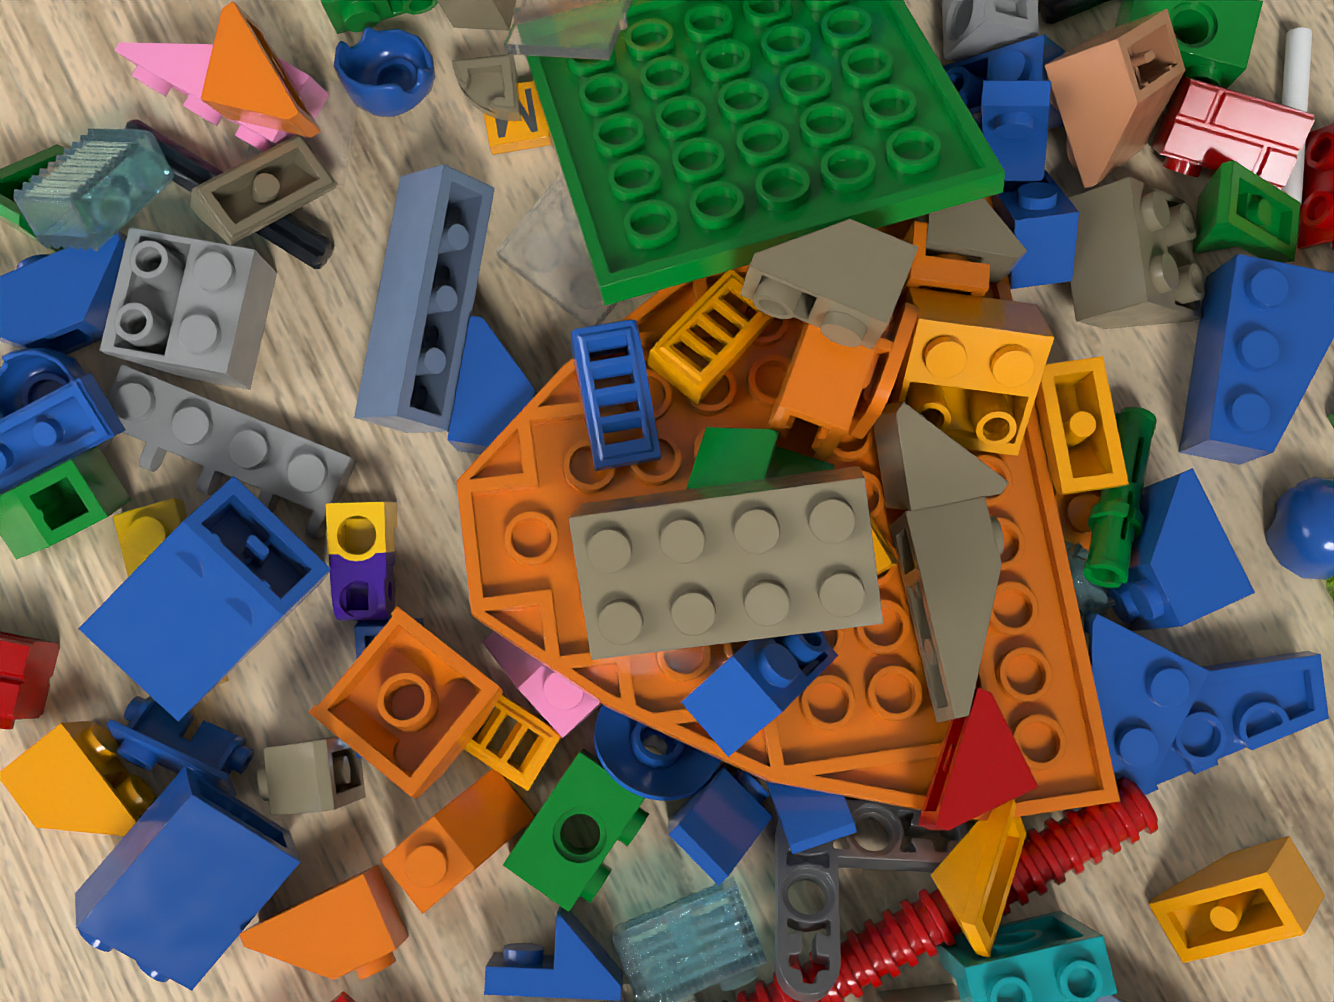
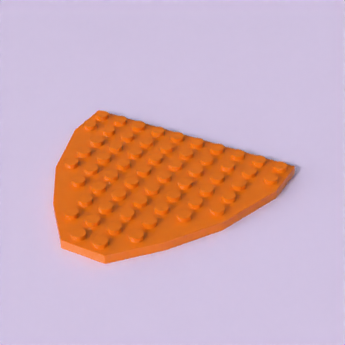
(869, 715)

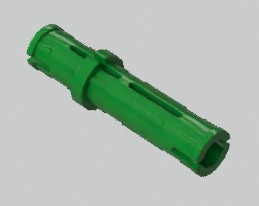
(1117, 515)

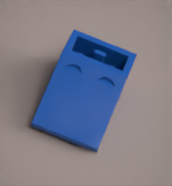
(205, 598)

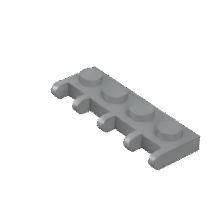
(228, 445)

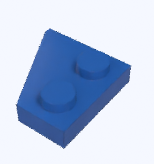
(1140, 694)

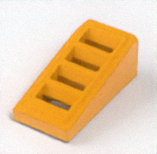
(682, 371)
(537, 757)

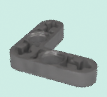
(821, 867)

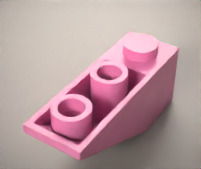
(185, 70)

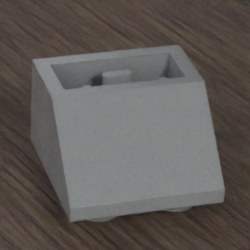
(189, 307)

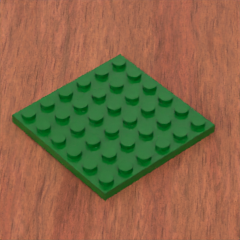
(753, 129)

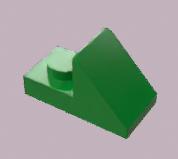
(1246, 213)
(746, 455)

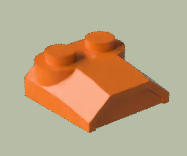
(408, 704)

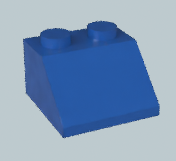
(1179, 561)

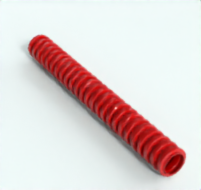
(929, 921)

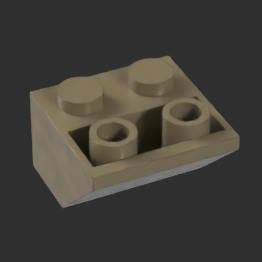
(1135, 257)

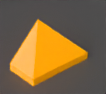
(980, 874)

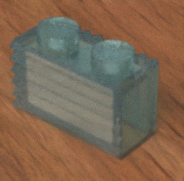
(94, 188)
(690, 946)

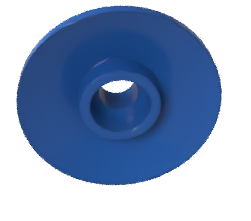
(662, 777)

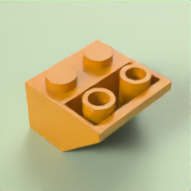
(974, 367)

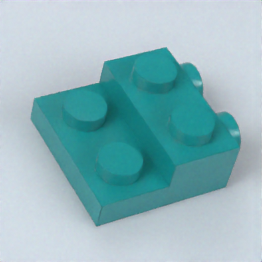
(1033, 961)

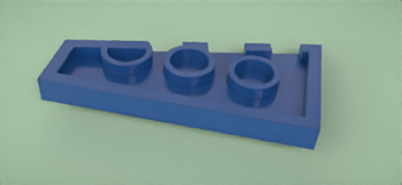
(1245, 708)

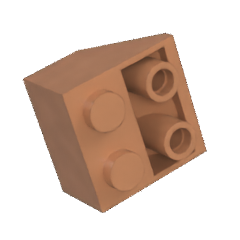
(1115, 92)

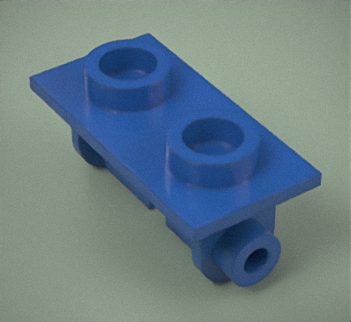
(158, 739)

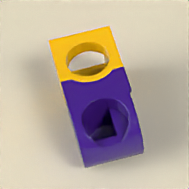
(362, 559)

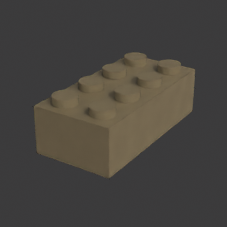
(726, 563)

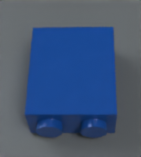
(184, 881)

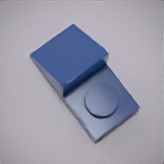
(1017, 126)
(575, 970)

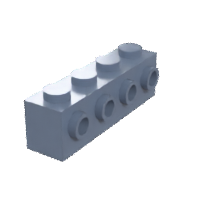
(424, 301)

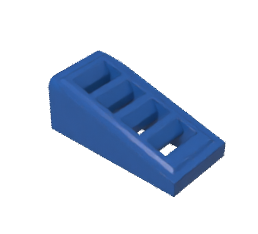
(606, 340)

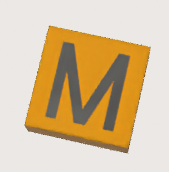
(523, 134)

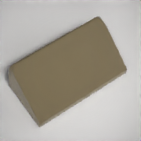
(261, 190)

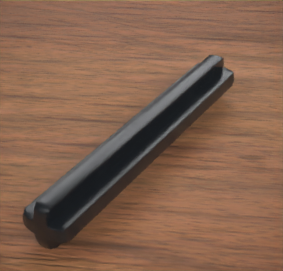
(286, 233)

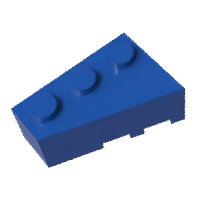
(1254, 356)

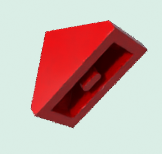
(976, 768)

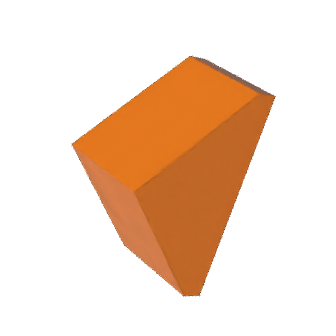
(249, 80)

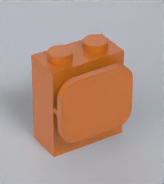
(834, 382)

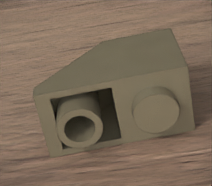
(833, 279)

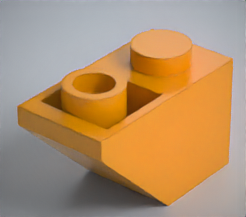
(77, 782)

